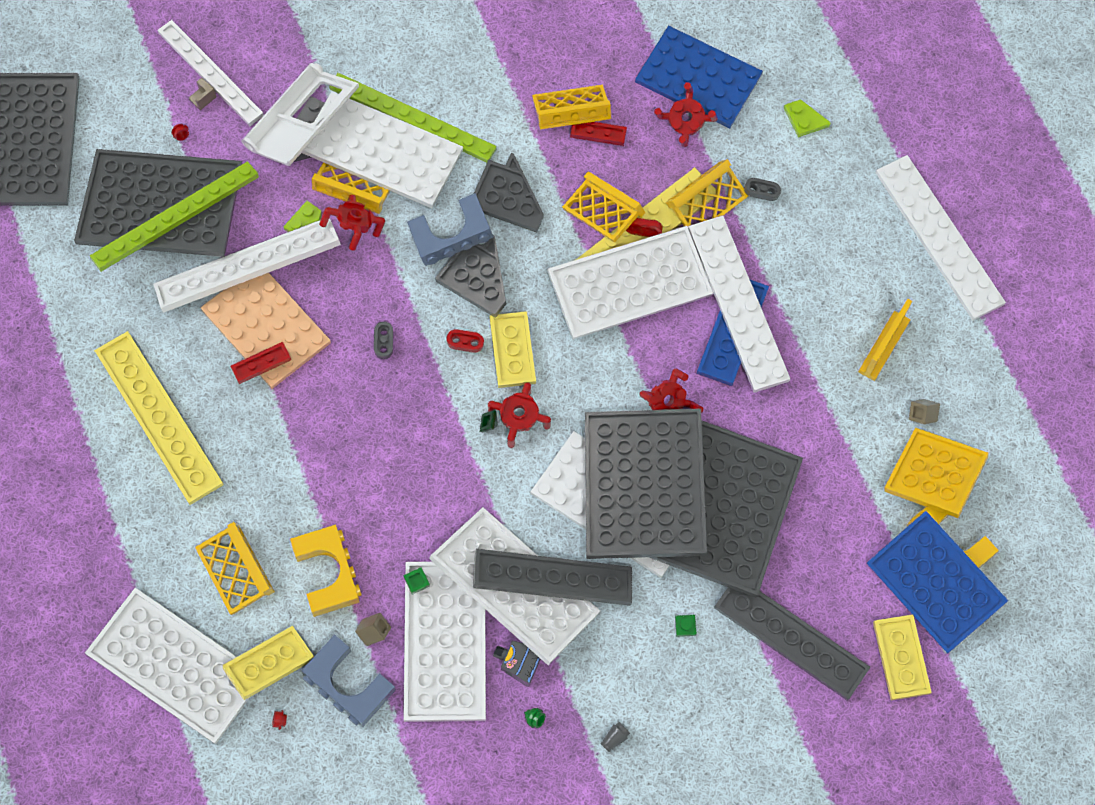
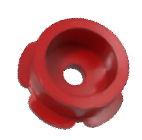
(180, 132)
(279, 719)

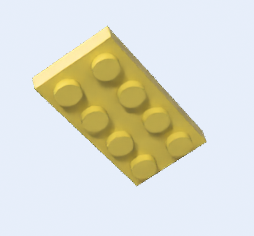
(512, 349)
(902, 657)
(268, 662)

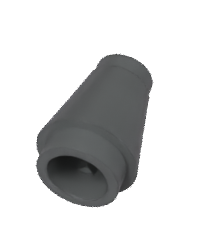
(615, 737)

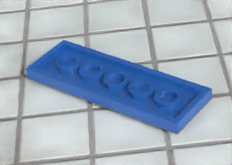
(720, 356)

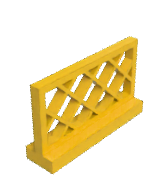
(570, 114)
(703, 183)
(336, 189)
(609, 193)
(885, 343)
(250, 561)

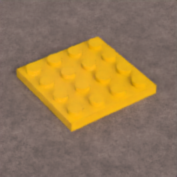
(936, 472)

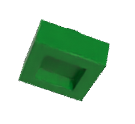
(416, 580)
(685, 625)

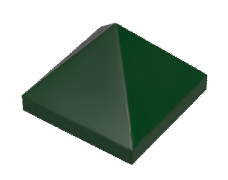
(488, 421)

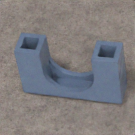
(474, 232)
(360, 706)

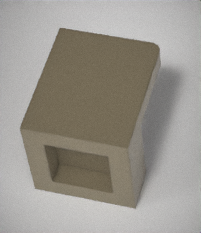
(203, 95)
(924, 411)
(373, 629)

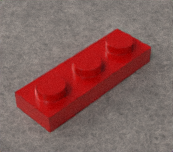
(599, 133)
(260, 362)

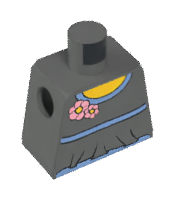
(518, 662)

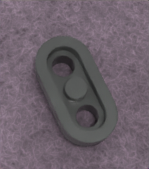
(762, 188)
(383, 341)

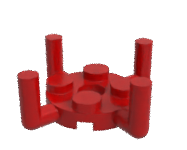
(684, 106)
(359, 223)
(672, 388)
(519, 423)

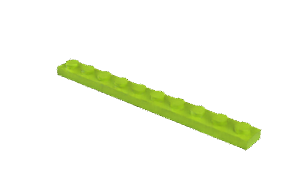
(381, 102)
(174, 216)

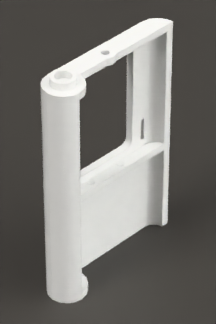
(285, 137)

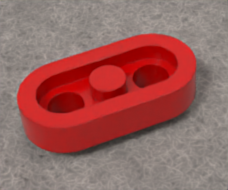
(645, 227)
(466, 339)

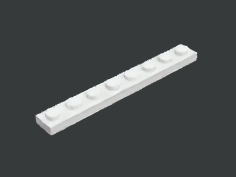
(210, 73)

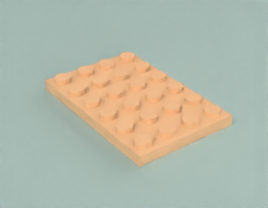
(263, 315)

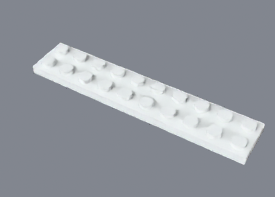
(940, 238)
(245, 265)
(738, 304)

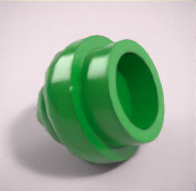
(535, 717)

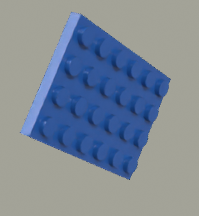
(716, 77)
(937, 582)

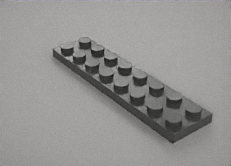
(552, 577)
(794, 640)

